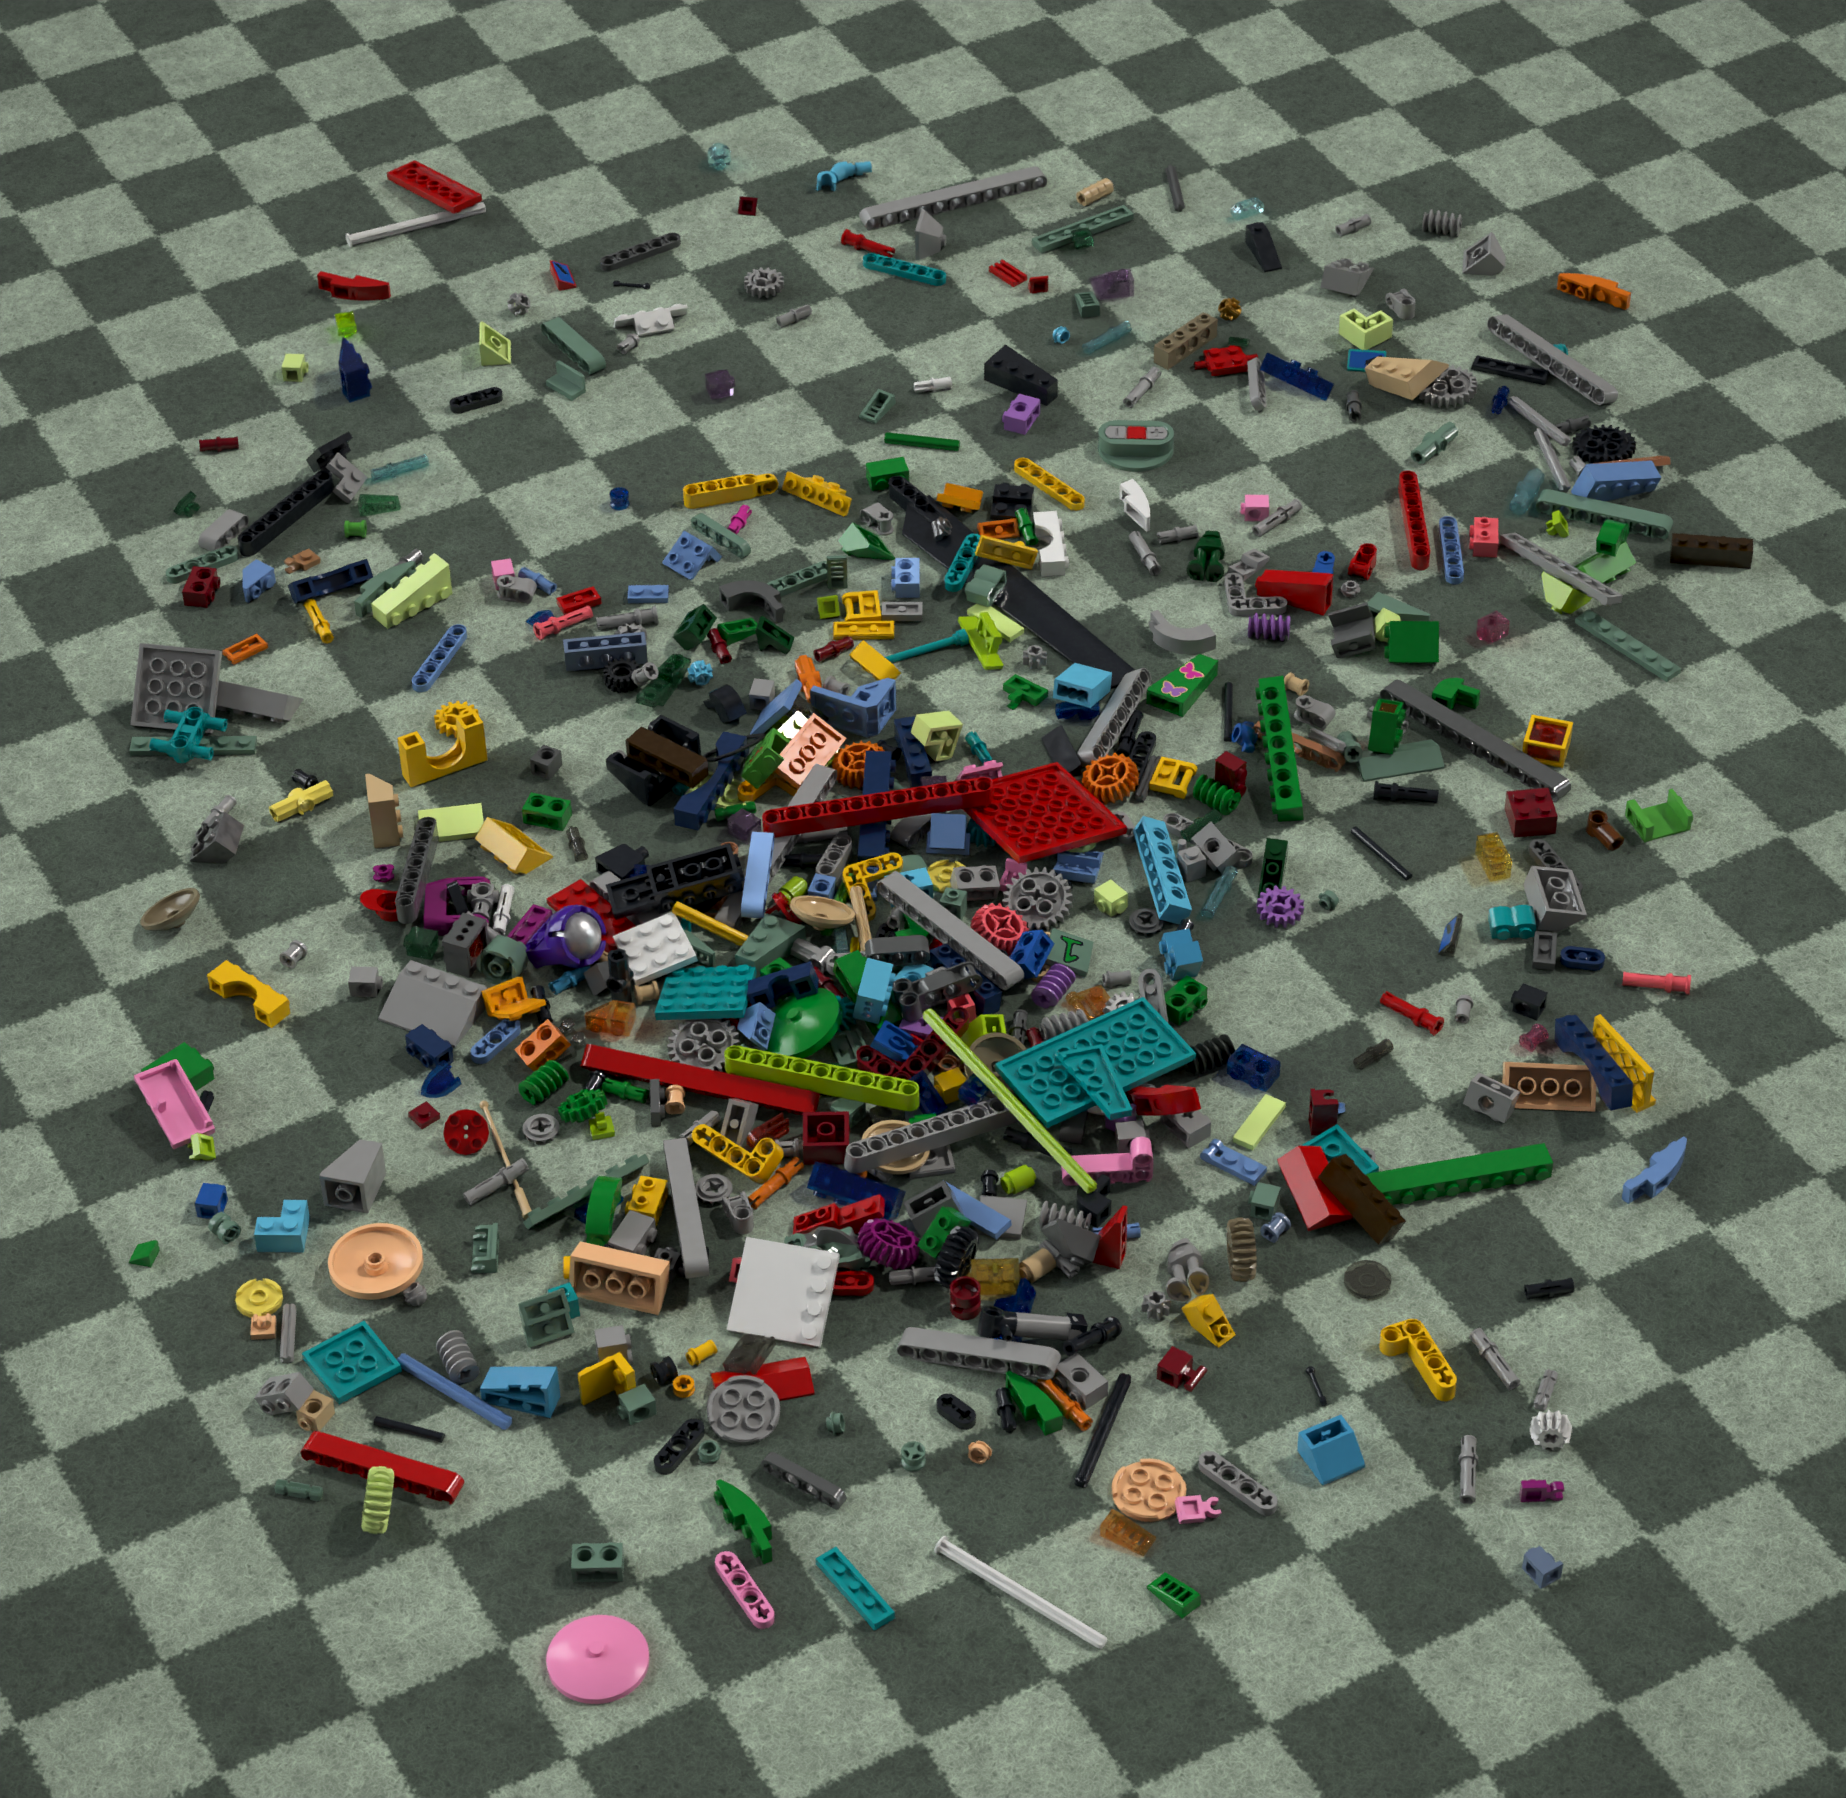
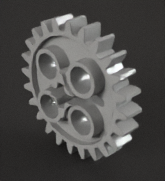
(1459, 384)
(1038, 898)
(704, 1044)

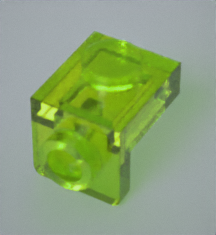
(346, 324)

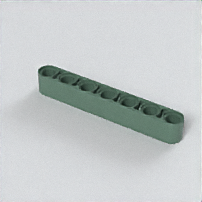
(1597, 512)

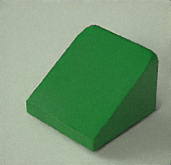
(145, 1253)

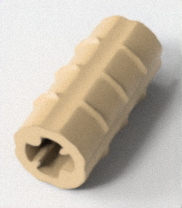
(1095, 192)

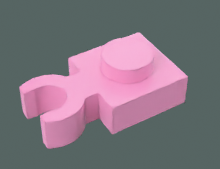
(1192, 1509)

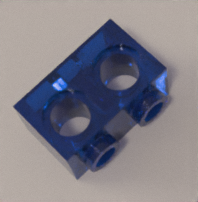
(1253, 1068)

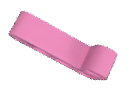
(1118, 1167)

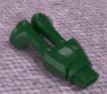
(1211, 548)

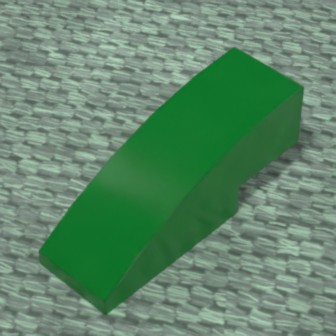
(1034, 1403)

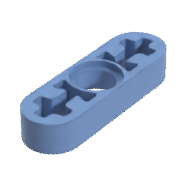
(497, 1032)

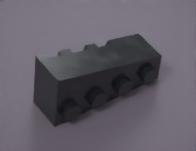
(1020, 375)

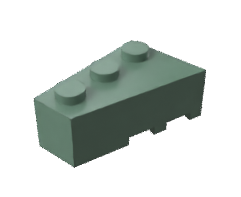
(769, 941)

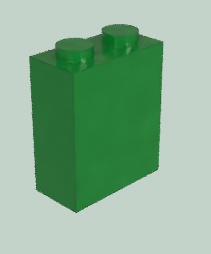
(1412, 642)
(194, 1065)

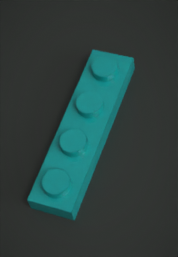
(855, 1588)

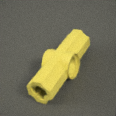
(300, 801)

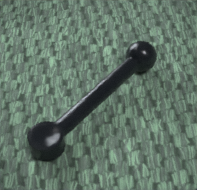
(646, 286)
(1310, 1371)

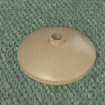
(822, 912)
(901, 1166)

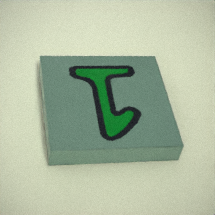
(1070, 951)

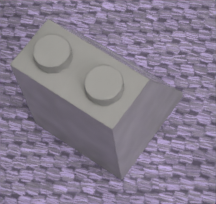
(354, 1177)

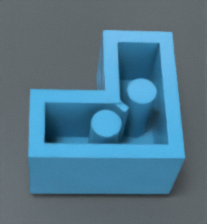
(1181, 954)

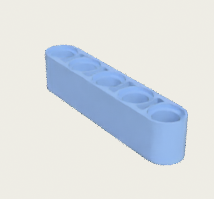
(757, 875)

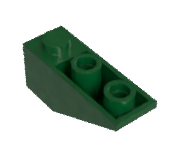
(1273, 864)

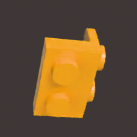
(960, 496)

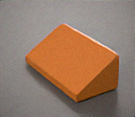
(999, 529)

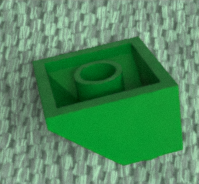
(864, 544)

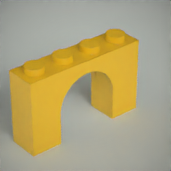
(466, 752)

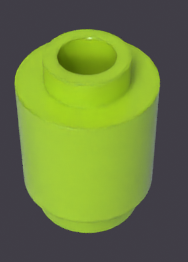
(794, 887)
(1018, 1179)

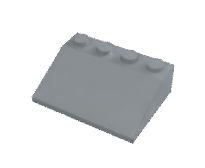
(435, 1000)

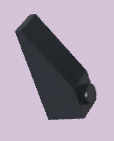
(1262, 246)

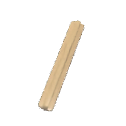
(860, 916)

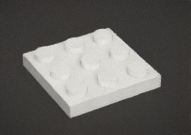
(656, 948)

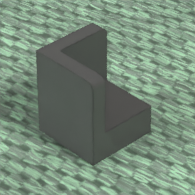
(597, 977)

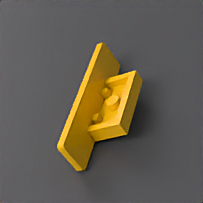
(818, 492)

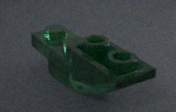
(669, 677)

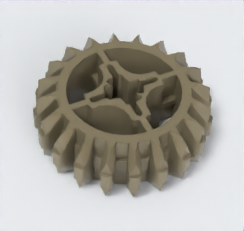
(1241, 1249)

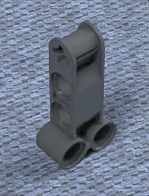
(934, 989)

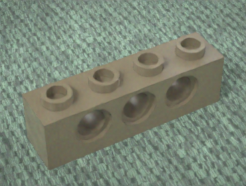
(1185, 340)

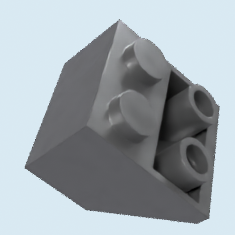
(217, 840)

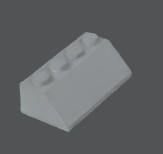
(256, 701)

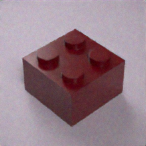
(1531, 812)
(825, 1137)

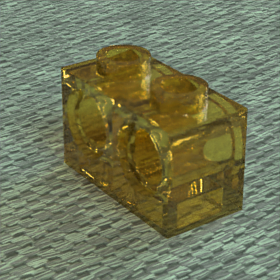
(1493, 856)

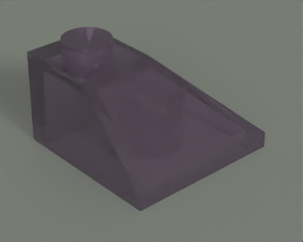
(1113, 284)

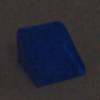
(539, 616)

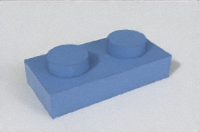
(648, 593)

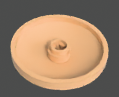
(375, 1261)

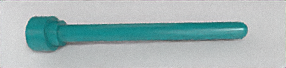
(959, 638)

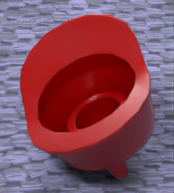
(381, 902)

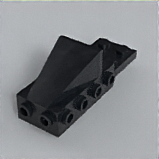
(692, 879)

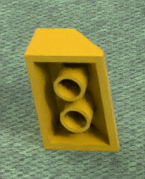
(511, 846)

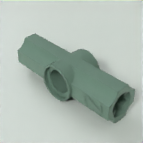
(1434, 443)

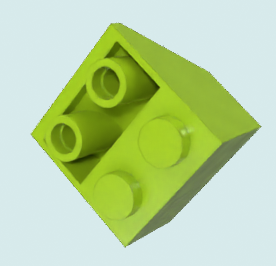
(983, 1025)

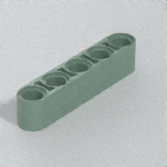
(574, 345)

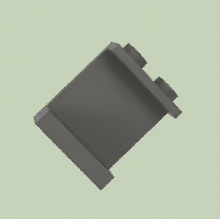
(1352, 630)

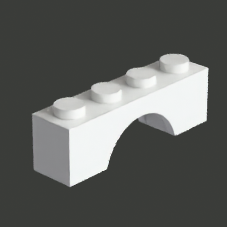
(1052, 558)

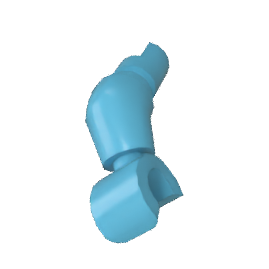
(841, 171)

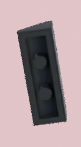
(1062, 751)

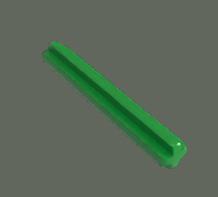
(922, 441)

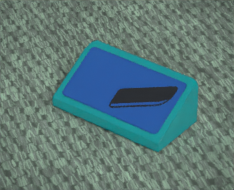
(1359, 359)

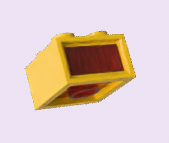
(1548, 740)

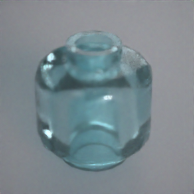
(719, 156)

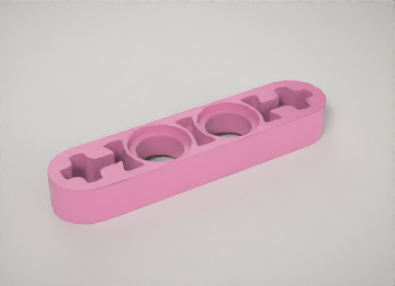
(740, 1592)

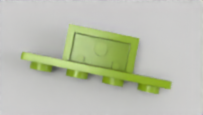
(984, 639)

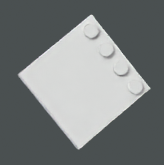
(783, 1292)

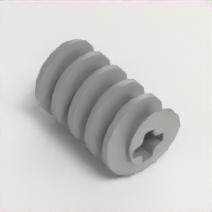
(1442, 223)
(1056, 1026)
(1050, 1214)
(457, 1357)

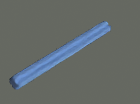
(454, 1391)

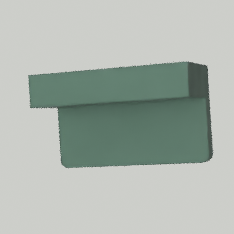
(567, 381)

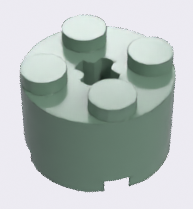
(501, 956)

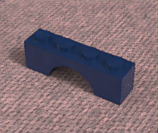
(330, 582)
(913, 750)

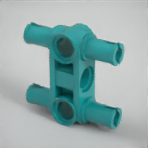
(188, 735)

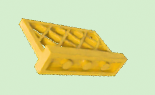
(1642, 1086)

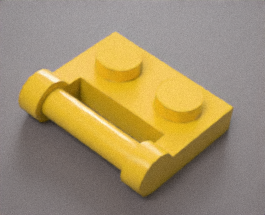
(868, 606)
(1166, 774)

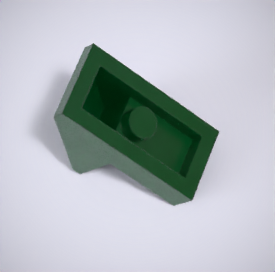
(771, 634)

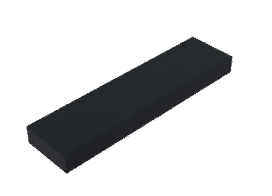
(1510, 370)

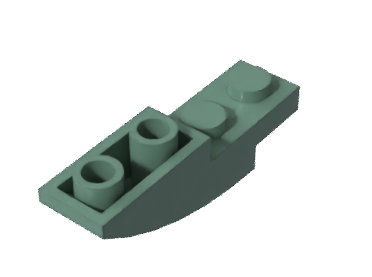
(380, 584)

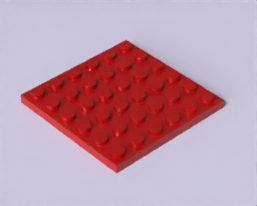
(1044, 814)

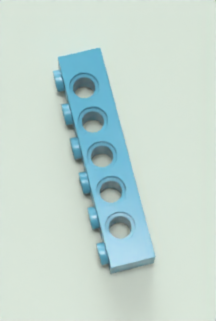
(1162, 870)

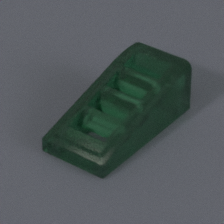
(375, 504)

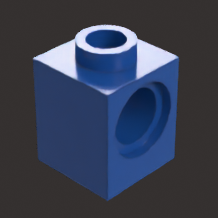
(211, 1200)

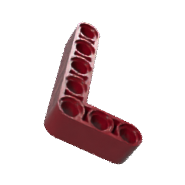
(918, 1057)

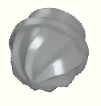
(415, 1294)

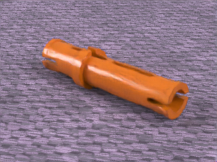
(781, 1177)
(1070, 1408)

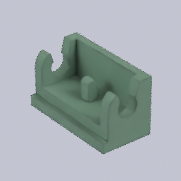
(485, 1249)

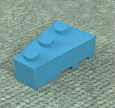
(522, 1389)

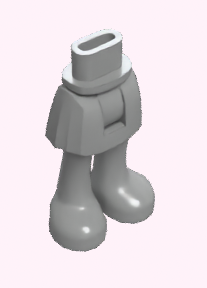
(1183, 1260)

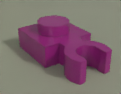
(1539, 1490)

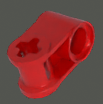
(1363, 561)

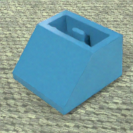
(1330, 1450)

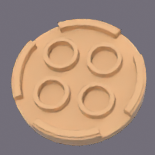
(1148, 1490)

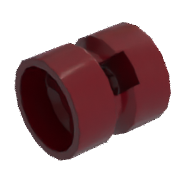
(965, 1298)

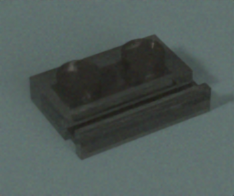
(749, 1354)

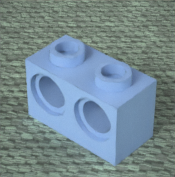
(906, 578)

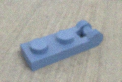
(1233, 1162)

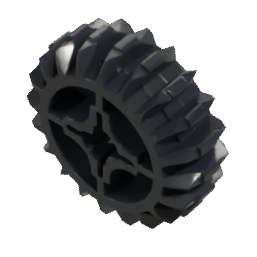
(956, 1255)

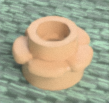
(981, 1450)

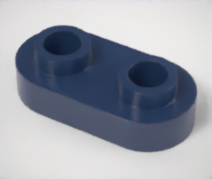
(1582, 958)

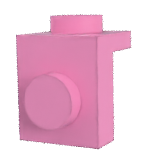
(1012, 869)

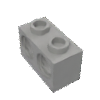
(979, 882)
(283, 1393)

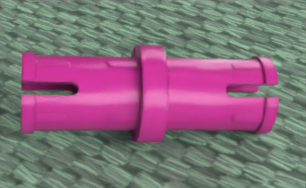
(739, 520)

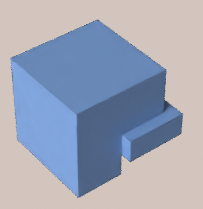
(948, 835)

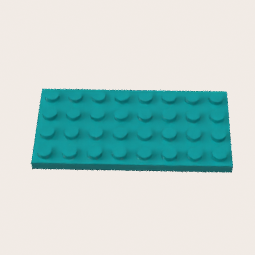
(1134, 1039)

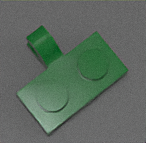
(1023, 689)

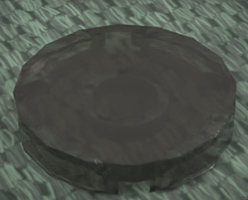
(1367, 1280)

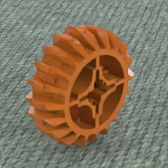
(851, 763)
(1111, 777)

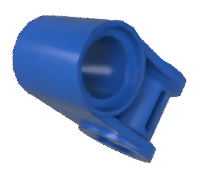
(1324, 562)

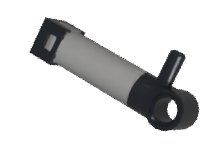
(997, 1322)

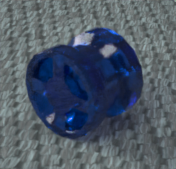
(619, 498)

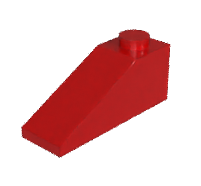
(1113, 1240)

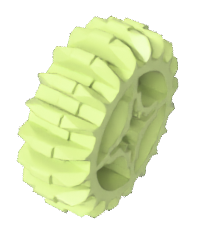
(377, 1500)

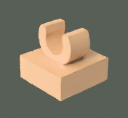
(263, 1327)

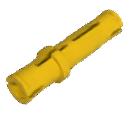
(318, 621)

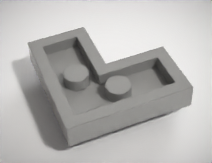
(350, 477)

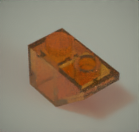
(612, 1018)

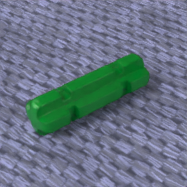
(721, 813)

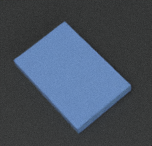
(777, 708)

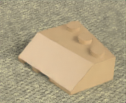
(1403, 375)
(383, 812)

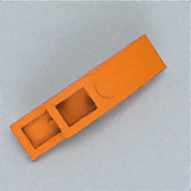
(1595, 287)

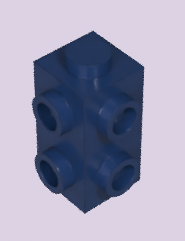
(428, 1047)

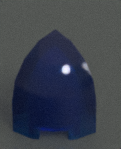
(440, 1081)

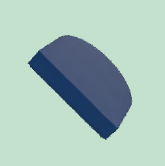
(893, 1042)

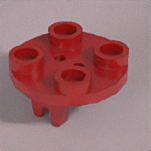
(781, 903)
(477, 1132)

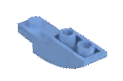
(1662, 1170)

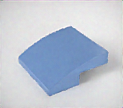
(1079, 865)

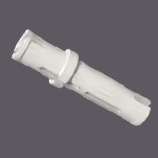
(501, 917)

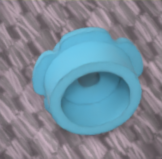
(1061, 333)

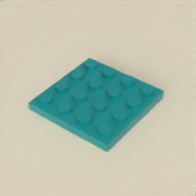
(705, 993)

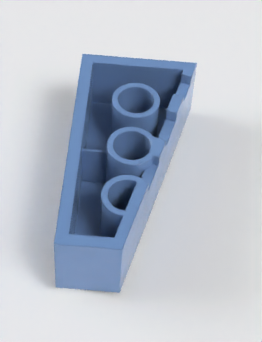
(1616, 480)

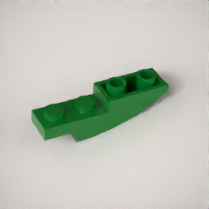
(745, 1515)

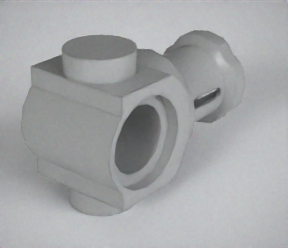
(482, 898)

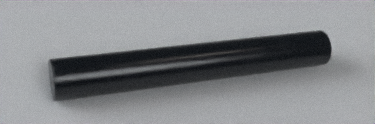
(409, 1429)

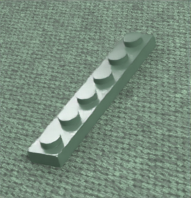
(1095, 224)
(1628, 645)
(221, 745)
(576, 1194)

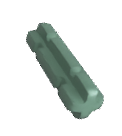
(298, 1490)

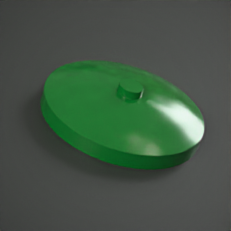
(804, 1024)

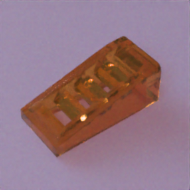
(1122, 1522)

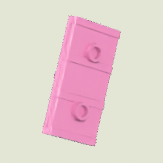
(174, 1103)

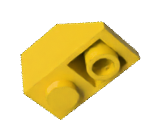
(1209, 1319)

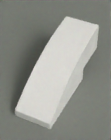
(1135, 503)

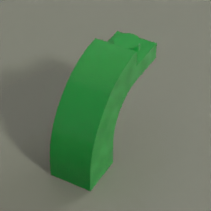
(1611, 536)
(601, 1209)

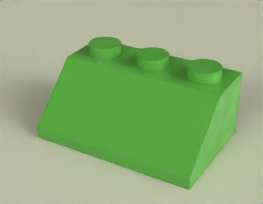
(1605, 567)

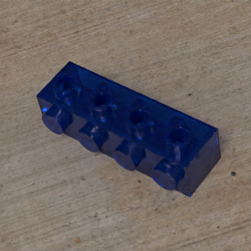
(852, 1188)

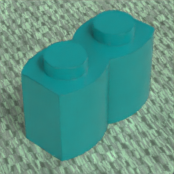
(1512, 922)

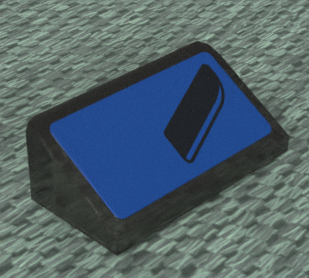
(1451, 936)

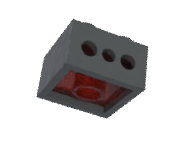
(465, 944)

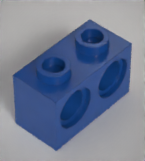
(1032, 952)

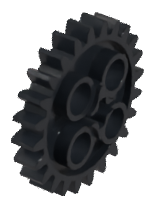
(1603, 444)

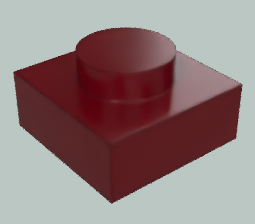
(424, 1115)

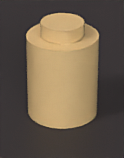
(1037, 1265)

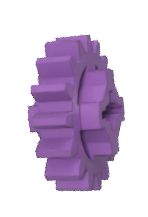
(1280, 906)

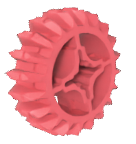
(999, 926)

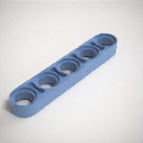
(1454, 544)
(439, 651)

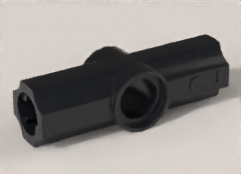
(619, 976)

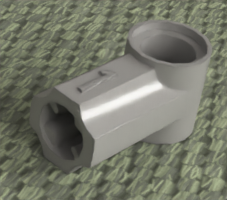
(809, 952)

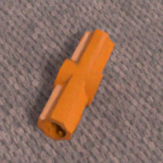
(807, 675)

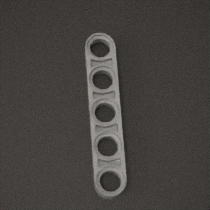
(1184, 823)

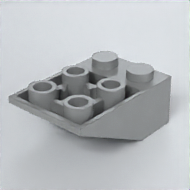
(1346, 276)

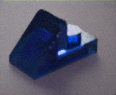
(972, 1091)
(929, 1098)

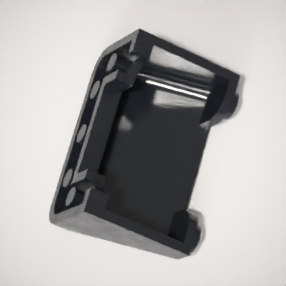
(642, 780)

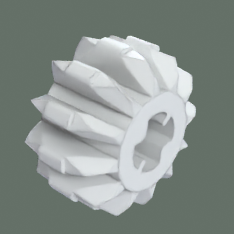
(1550, 1429)

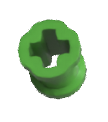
(355, 528)

